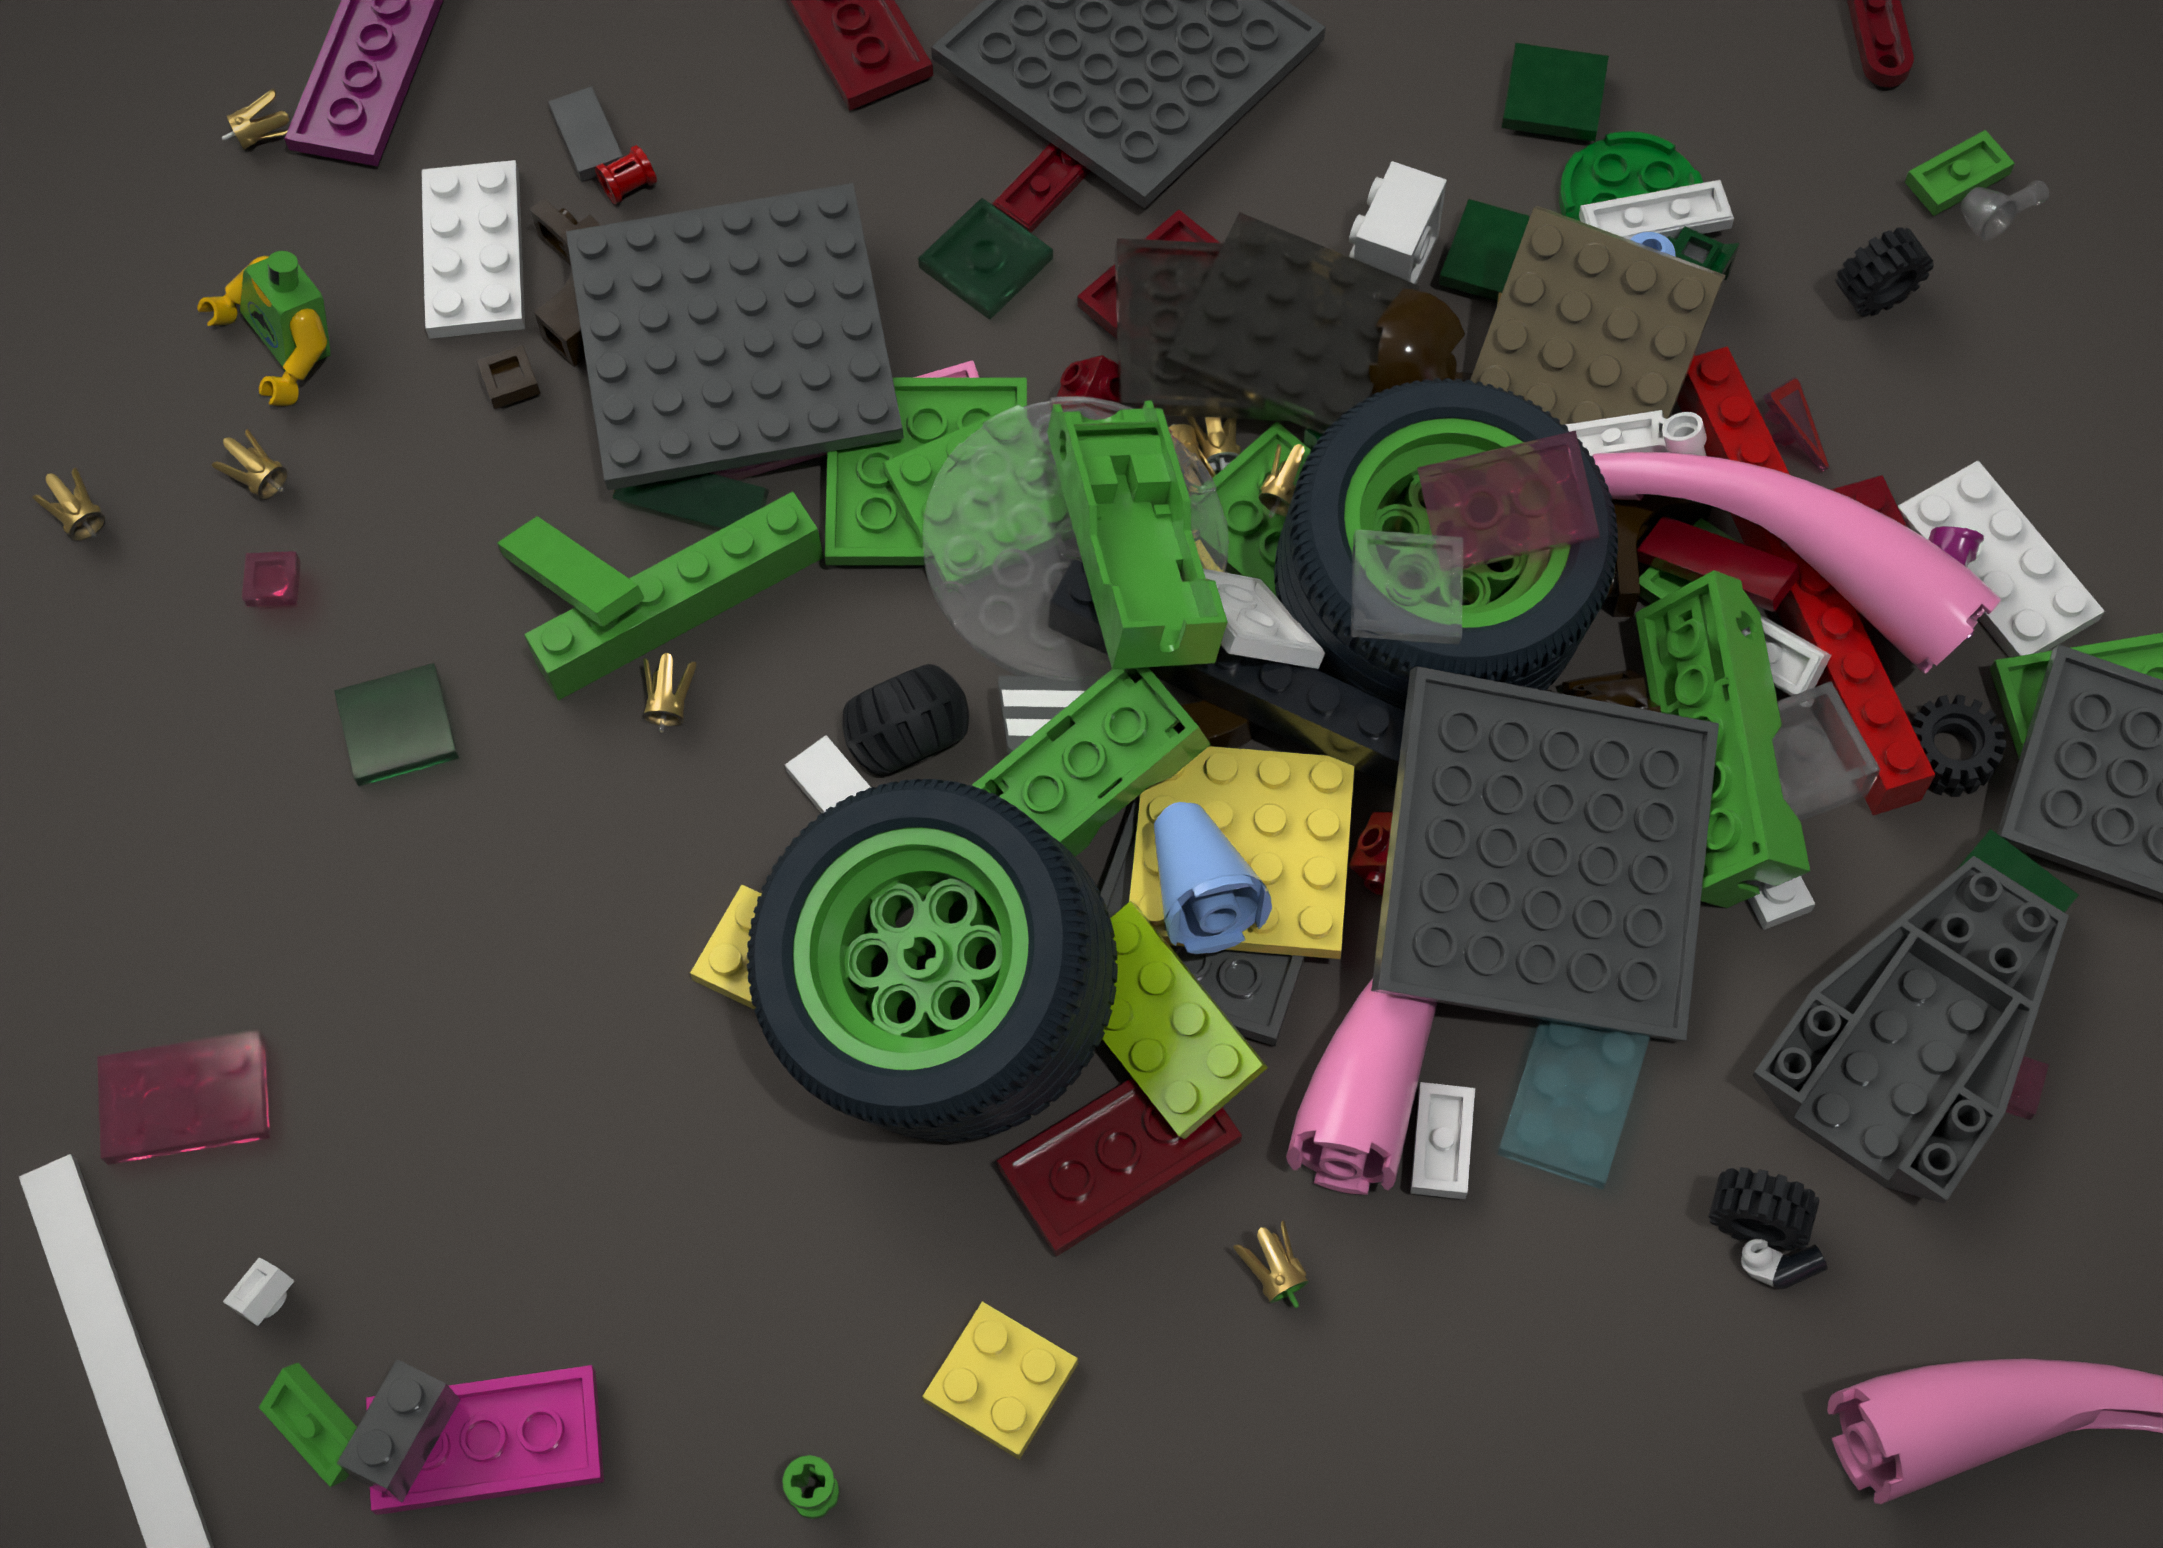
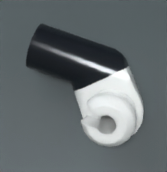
(1779, 1269)

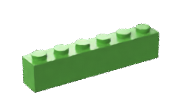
(680, 595)

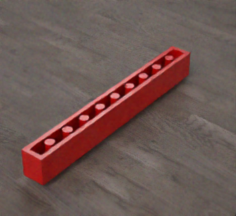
(1812, 605)

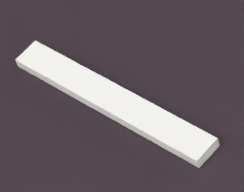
(114, 1357)

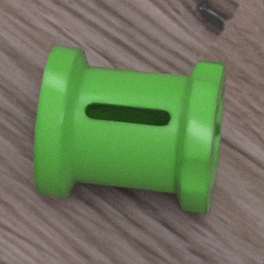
(798, 1475)

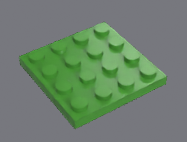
(861, 507)

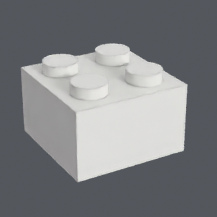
(1400, 222)

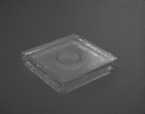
(1407, 587)

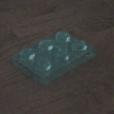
(1573, 1100)

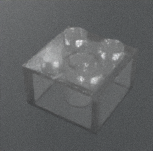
(1821, 753)

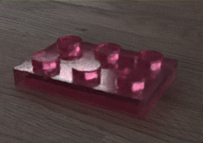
(1511, 499)
(182, 1097)

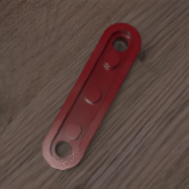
(1882, 40)

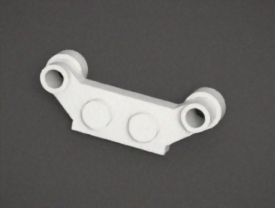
(1643, 433)

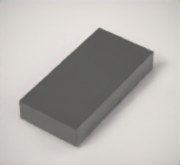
(585, 131)

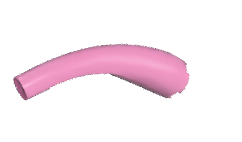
(1882, 568)
(1363, 1094)
(1955, 1416)

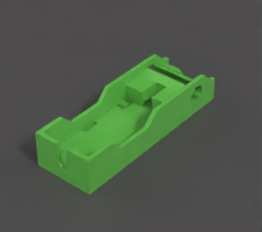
(1131, 550)
(1713, 673)
(1102, 737)

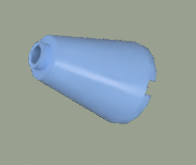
(1205, 882)

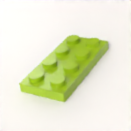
(1172, 1029)

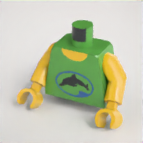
(284, 313)

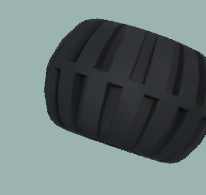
(905, 719)

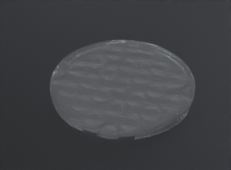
(1005, 539)

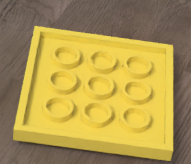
(1287, 823)

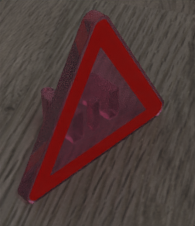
(1791, 409)

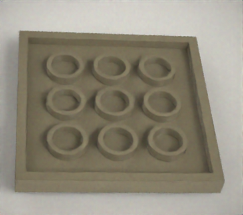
(1595, 322)

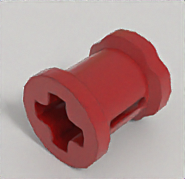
(625, 174)

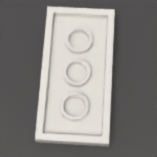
(472, 249)
(2037, 590)

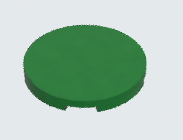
(1620, 168)

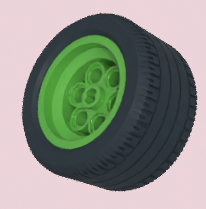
(1366, 478)
(837, 908)

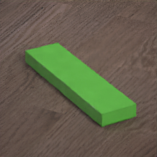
(571, 571)

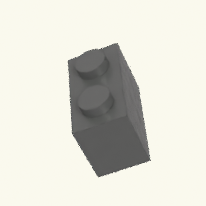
(399, 1431)

